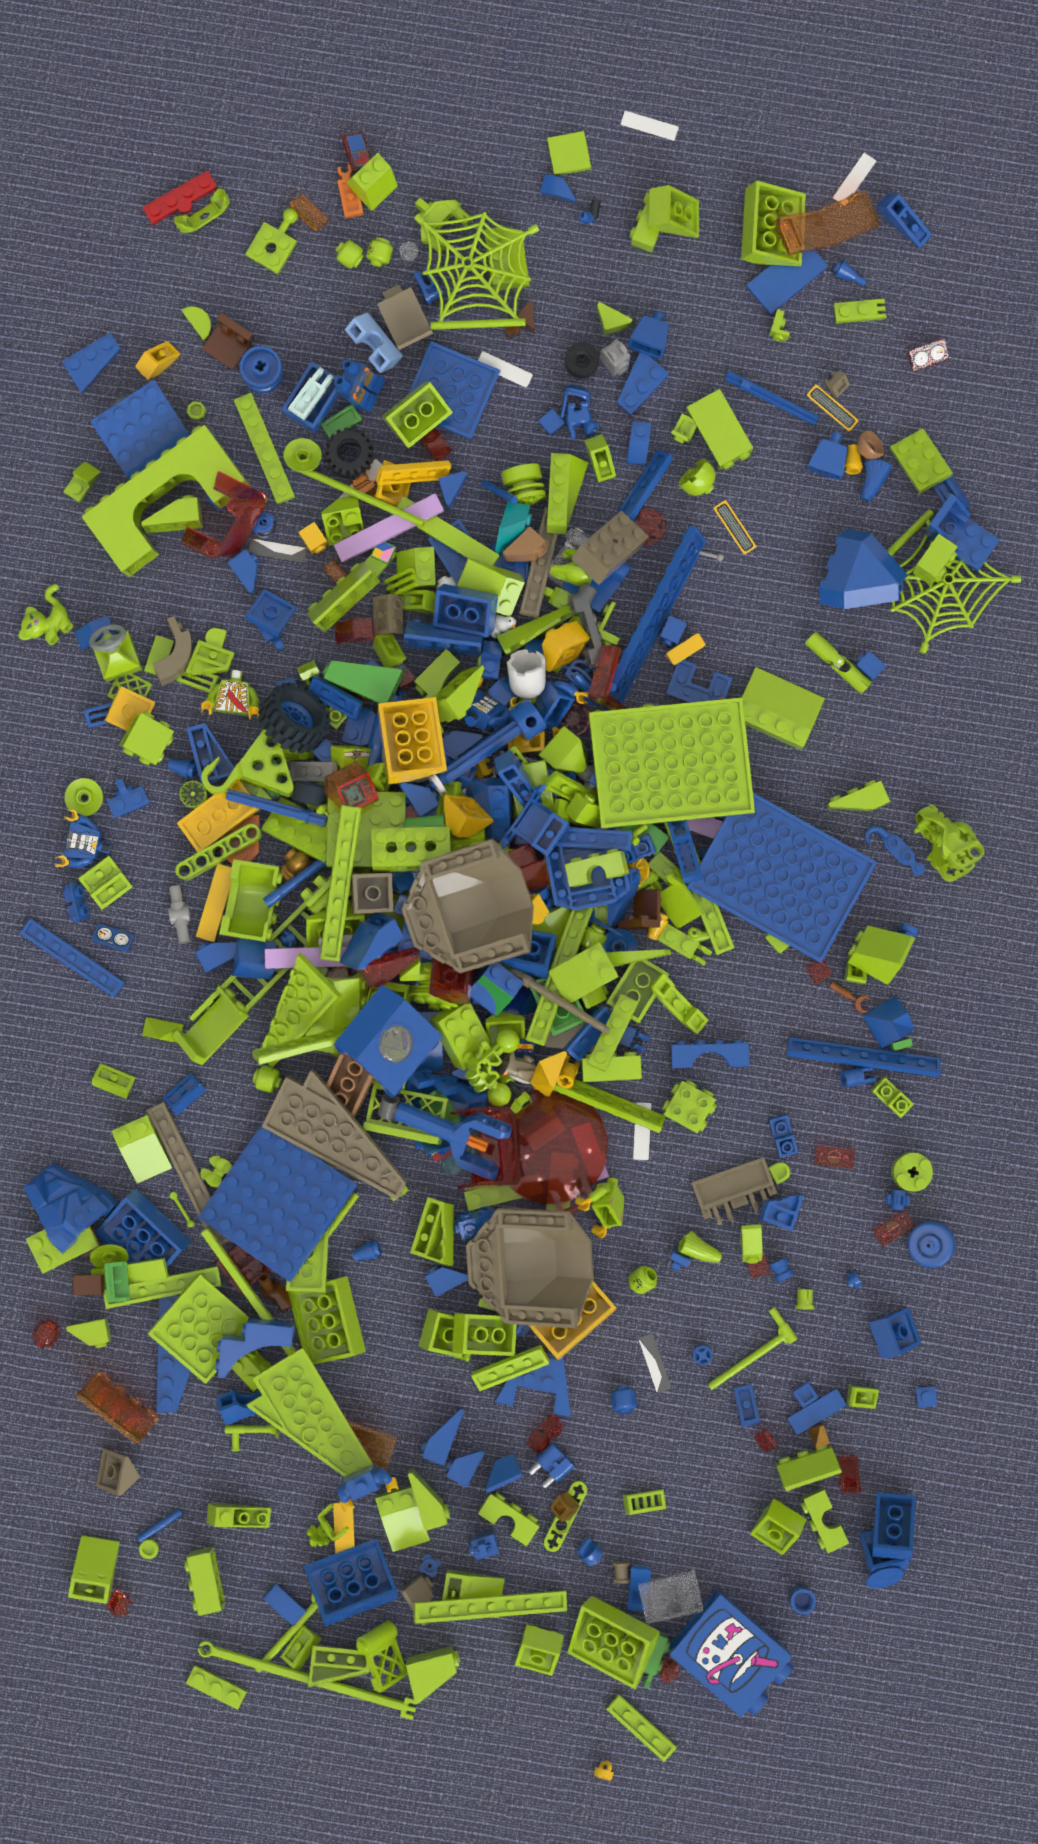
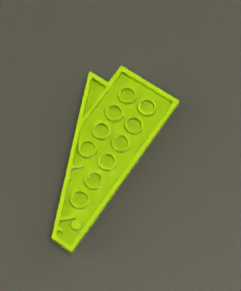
(305, 1410)

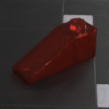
(388, 966)

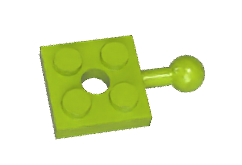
(271, 235)

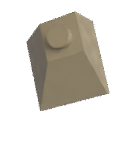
(418, 1590)

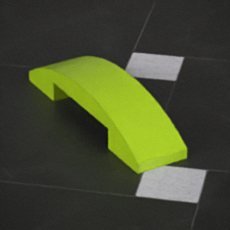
(677, 1005)

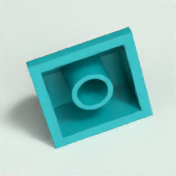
(512, 525)

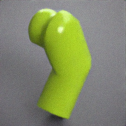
(653, 877)
(697, 934)

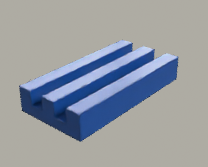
(88, 718)

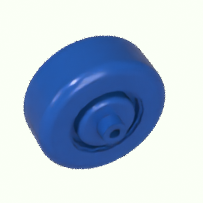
(931, 1244)

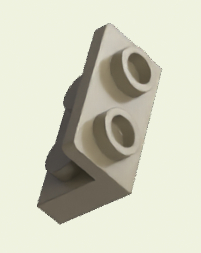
(387, 614)

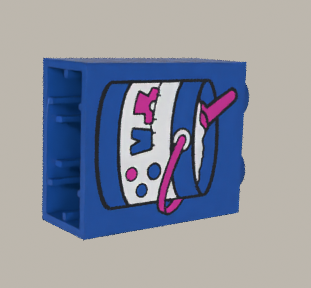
(731, 1654)

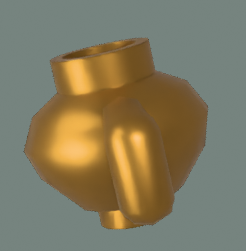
(295, 863)

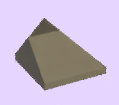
(116, 1472)

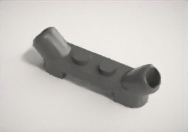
(580, 603)

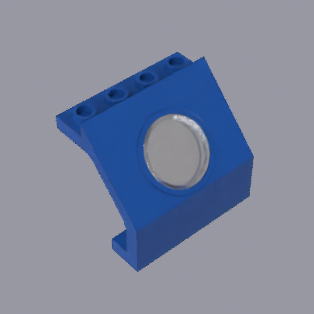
(388, 1040)

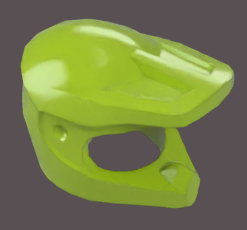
(571, 571)

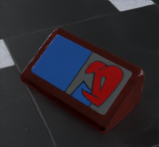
(356, 150)

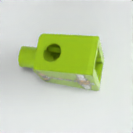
(349, 754)

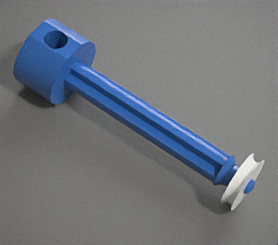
(518, 725)

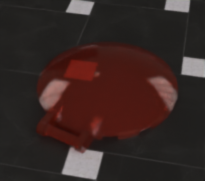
(559, 1149)

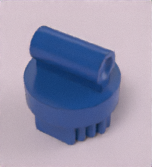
(589, 1552)

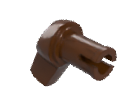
(274, 1292)

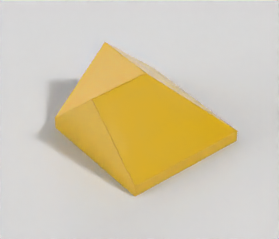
(547, 1073)

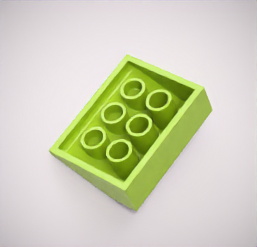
(760, 233)
(342, 597)
(780, 708)
(328, 1322)
(612, 1641)

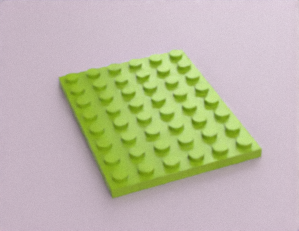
(671, 763)

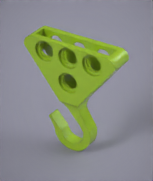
(265, 778)

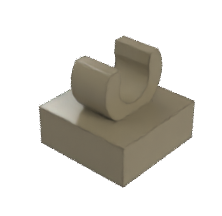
(838, 383)

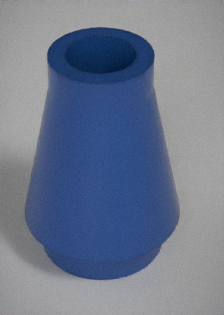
(185, 768)
(367, 1251)

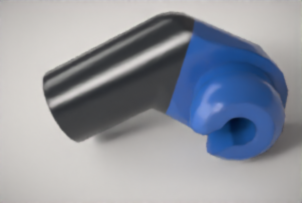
(592, 214)

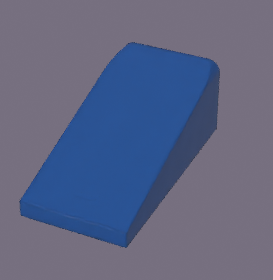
(746, 1405)

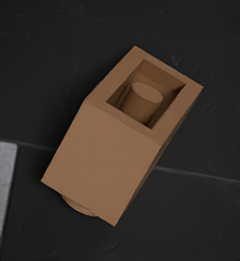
(526, 547)

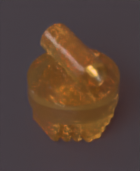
(365, 485)

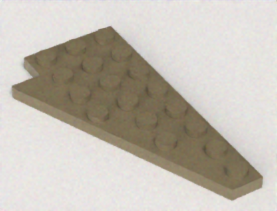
(322, 1125)

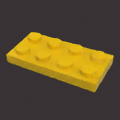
(215, 818)

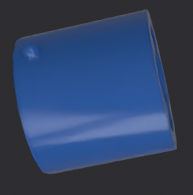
(802, 1599)

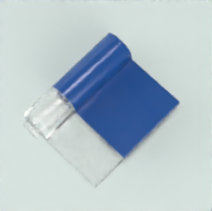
(606, 589)

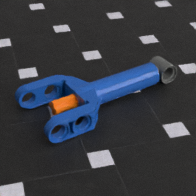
(457, 1134)

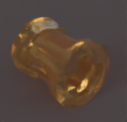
(334, 571)

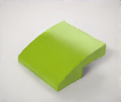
(105, 882)

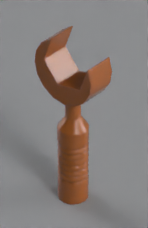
(847, 994)

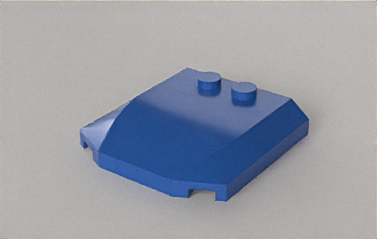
(599, 893)

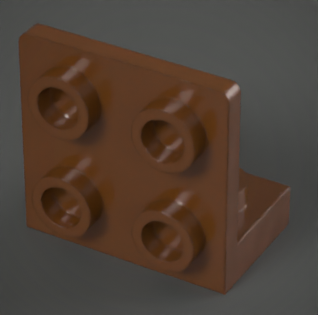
(228, 342)
(645, 911)

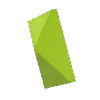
(161, 1029)

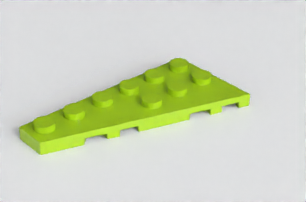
(301, 1004)

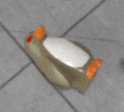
(518, 1068)

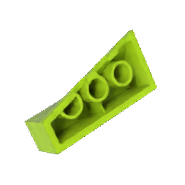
(564, 486)

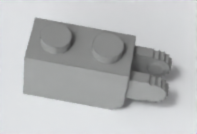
(615, 358)

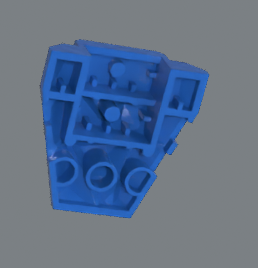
(67, 1204)

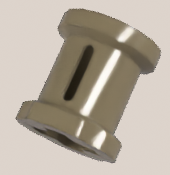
(621, 1572)

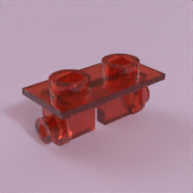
(540, 1440)
(669, 1671)

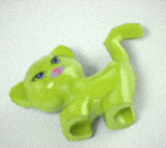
(36, 624)

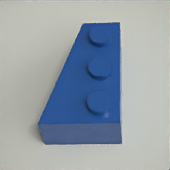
(206, 750)

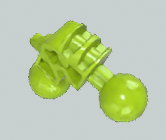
(480, 1067)

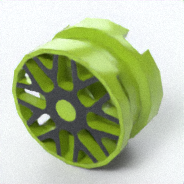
(193, 794)

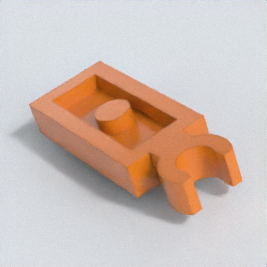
(350, 201)

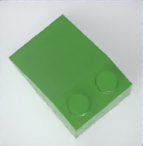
(564, 1019)

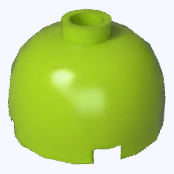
(699, 479)

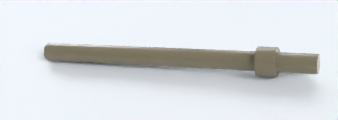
(529, 982)

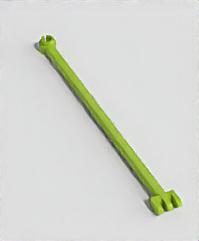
(301, 1676)

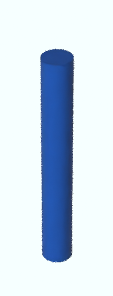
(498, 491)

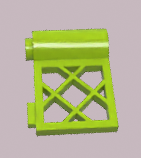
(373, 1644)

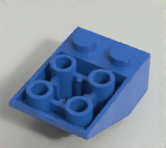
(371, 941)

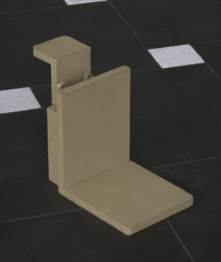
(404, 316)

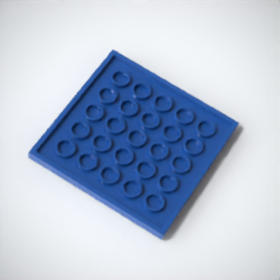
(277, 1202)

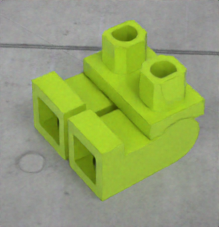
(318, 901)

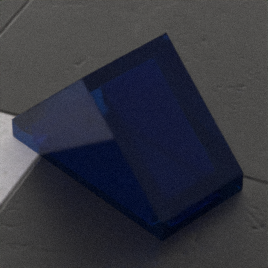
(522, 1003)

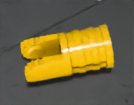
(568, 1073)

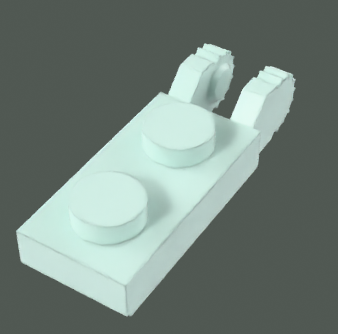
(310, 395)

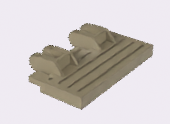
(733, 1187)

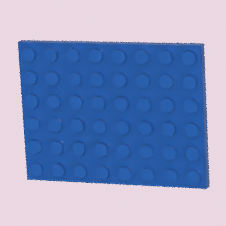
(783, 877)

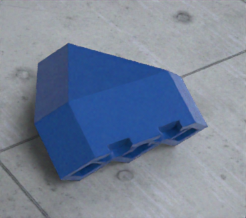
(860, 573)
(459, 1093)

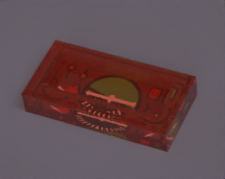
(834, 1157)
(893, 1228)

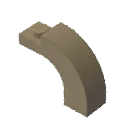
(177, 662)

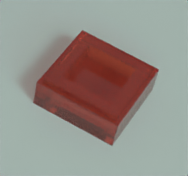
(819, 971)
(759, 1268)

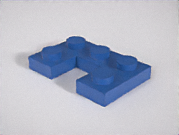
(682, 688)

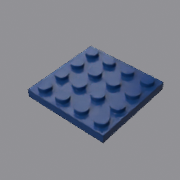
(461, 383)
(139, 428)

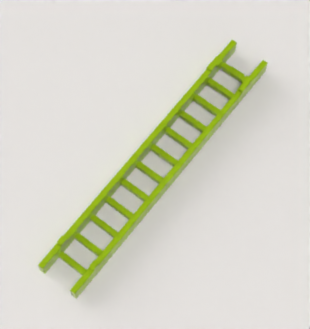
(267, 986)

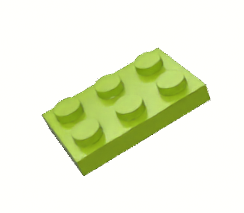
(921, 461)

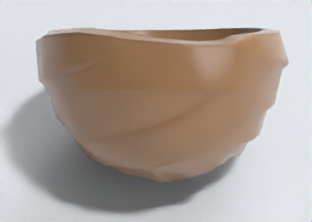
(870, 445)

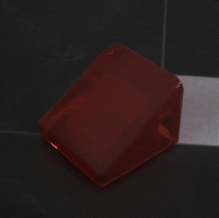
(765, 1440)

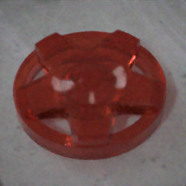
(650, 525)

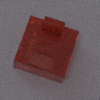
(118, 1603)

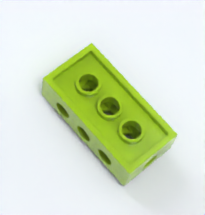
(403, 838)

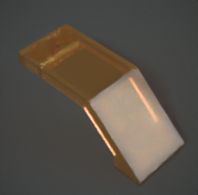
(828, 225)

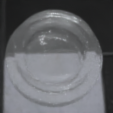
(408, 251)

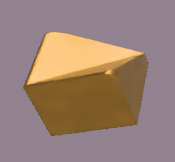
(818, 1435)
(564, 1507)

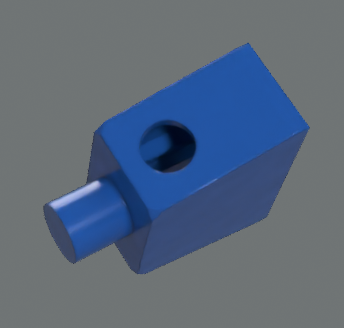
(650, 336)
(829, 457)

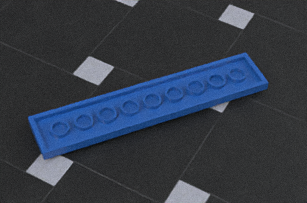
(657, 612)

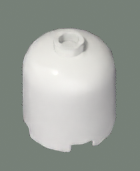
(527, 673)

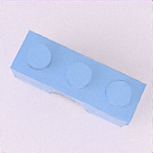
(366, 330)

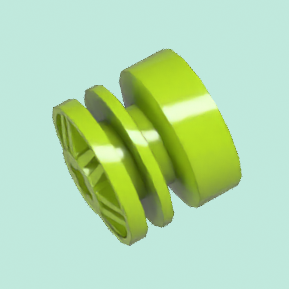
(523, 485)

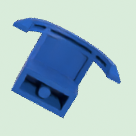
(537, 825)

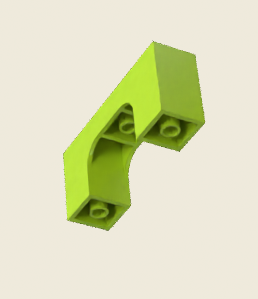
(118, 515)

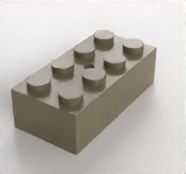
(609, 547)

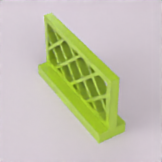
(398, 1129)

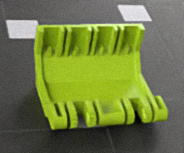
(344, 1009)

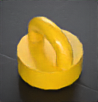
(602, 1773)

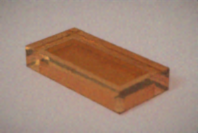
(309, 212)

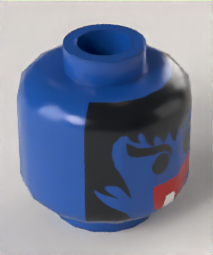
(270, 526)

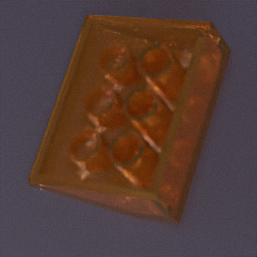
(117, 1407)

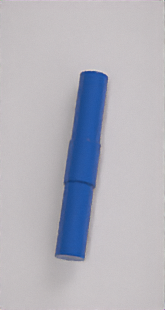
(160, 1525)

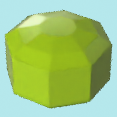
(196, 411)

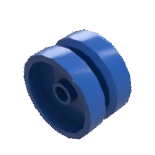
(261, 358)

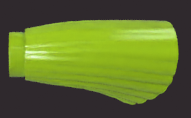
(696, 1248)

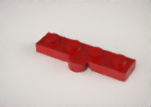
(180, 198)

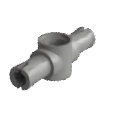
(179, 914)

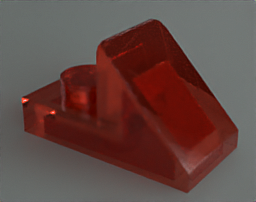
(849, 1478)

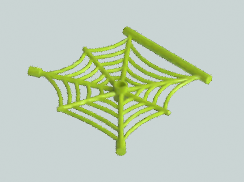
(475, 323)
(925, 518)

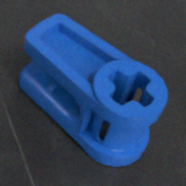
(428, 292)

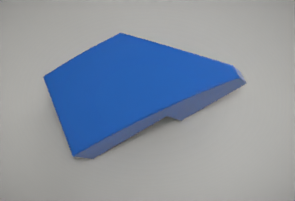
(557, 187)

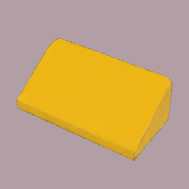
(685, 649)

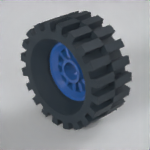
(294, 718)

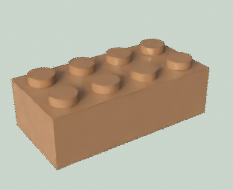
(350, 1083)

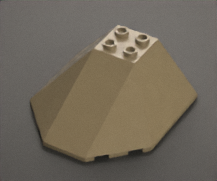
(470, 908)
(532, 1266)

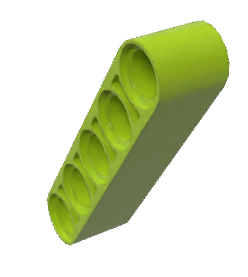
(228, 851)

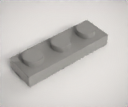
(311, 770)

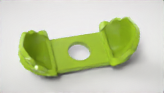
(218, 206)

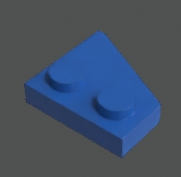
(782, 1211)

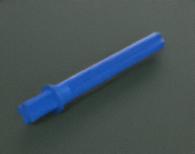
(771, 397)
(276, 807)

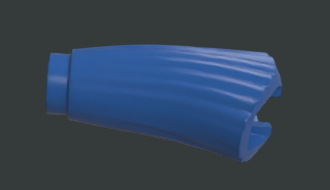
(876, 474)

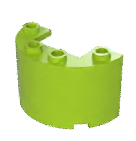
(246, 911)

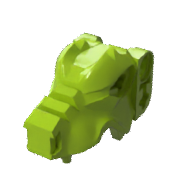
(949, 843)

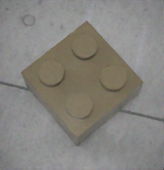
(371, 893)

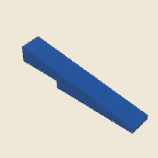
(685, 851)

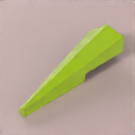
(521, 635)

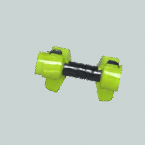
(522, 1099)

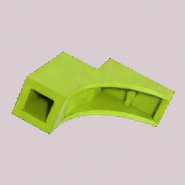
(436, 675)

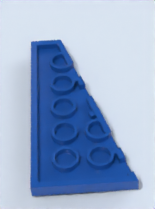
(171, 1373)

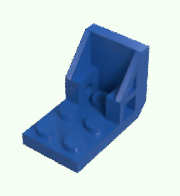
(973, 541)

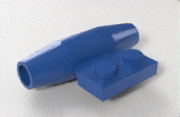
(366, 731)

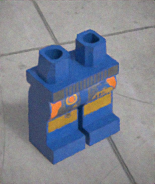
(358, 385)

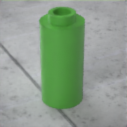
(426, 821)

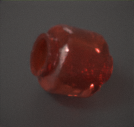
(46, 1333)

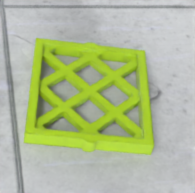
(116, 683)

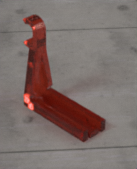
(603, 678)

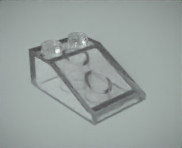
(670, 1597)

